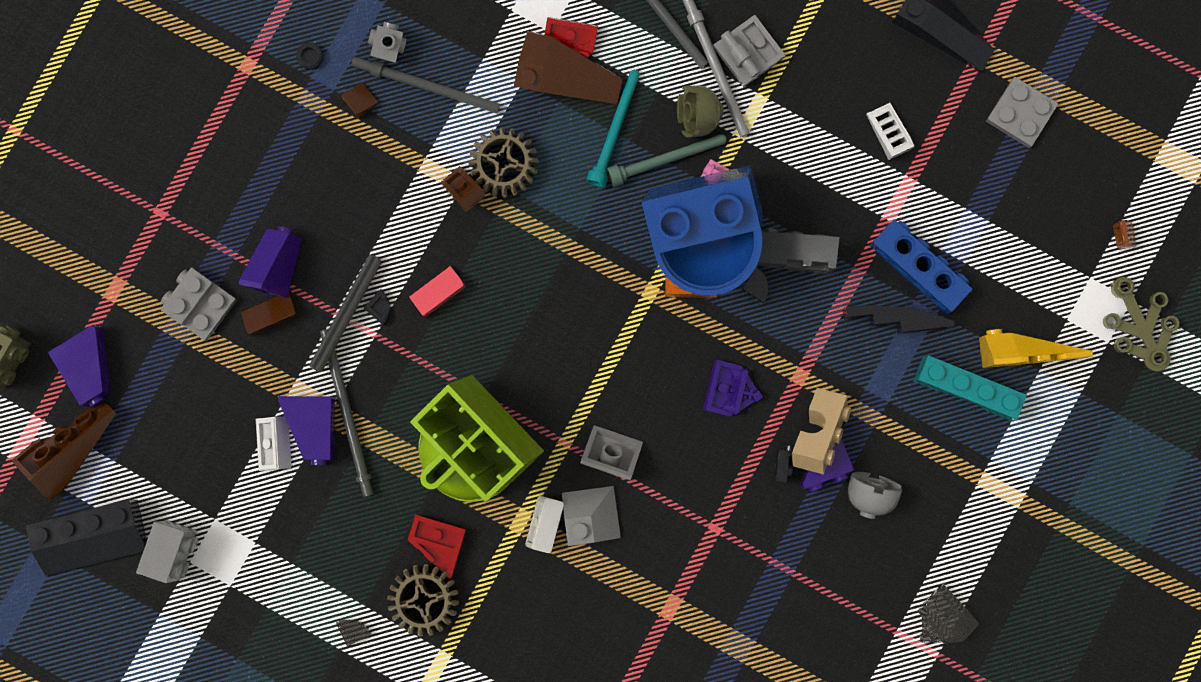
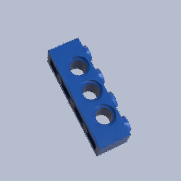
(905, 264)

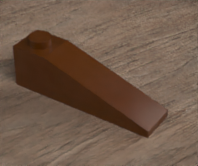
(559, 70)

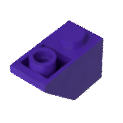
(838, 470)

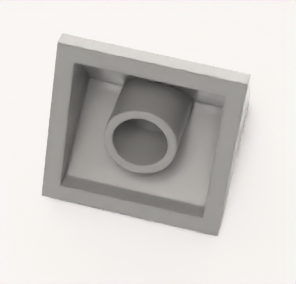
(611, 452)

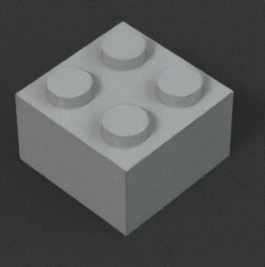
(167, 551)

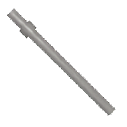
(696, 20)

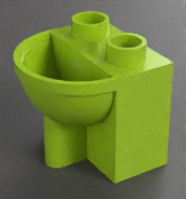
(471, 443)

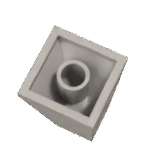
(590, 515)

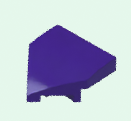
(729, 389)

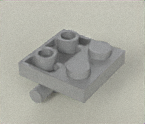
(748, 50)

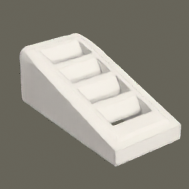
(907, 143)

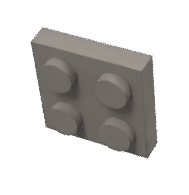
(1022, 112)

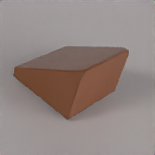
(1124, 234)

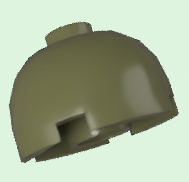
(698, 111)

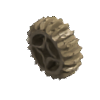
(514, 165)
(421, 588)

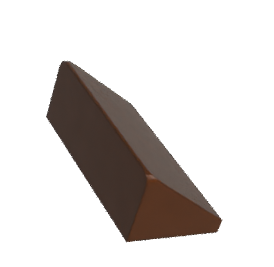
(269, 314)

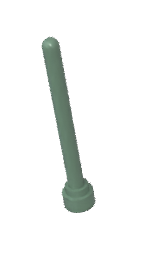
(620, 174)

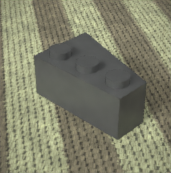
(799, 251)

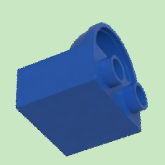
(706, 230)

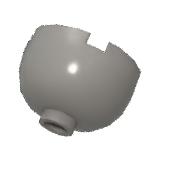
(873, 495)

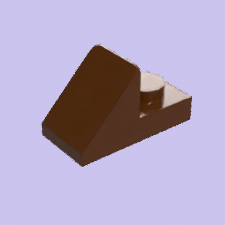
(463, 189)

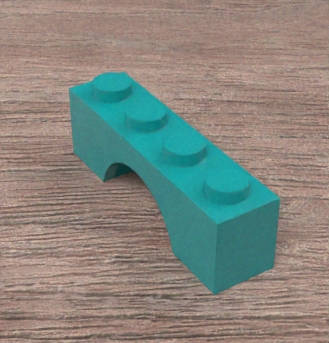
(970, 387)

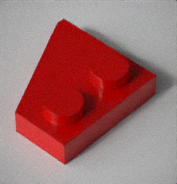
(437, 542)

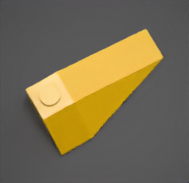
(1015, 349)

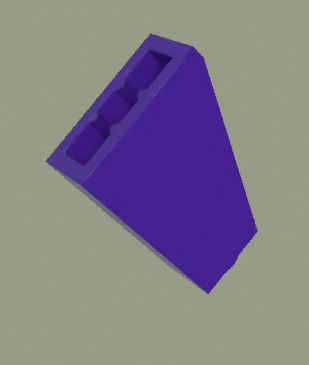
(273, 263)
(84, 366)
(311, 425)

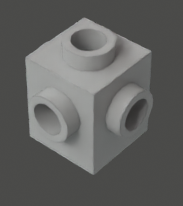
(386, 52)

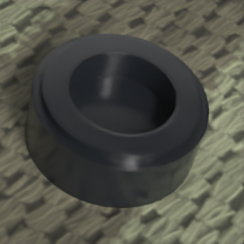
(309, 56)

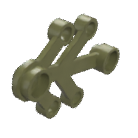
(1143, 327)

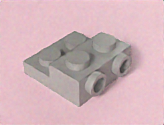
(197, 303)

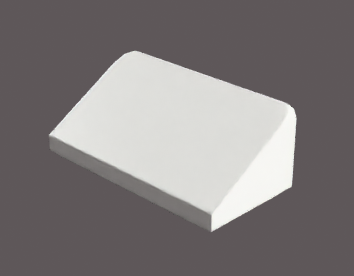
(273, 443)
(544, 524)

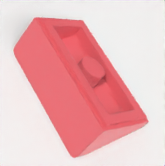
(437, 292)

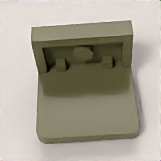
(11, 354)

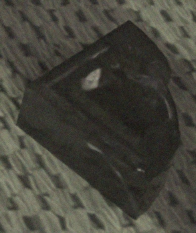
(352, 631)

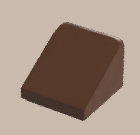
(359, 100)

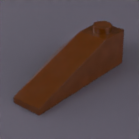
(57, 459)

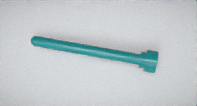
(598, 174)

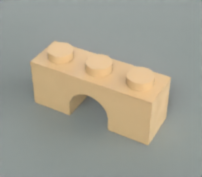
(816, 450)

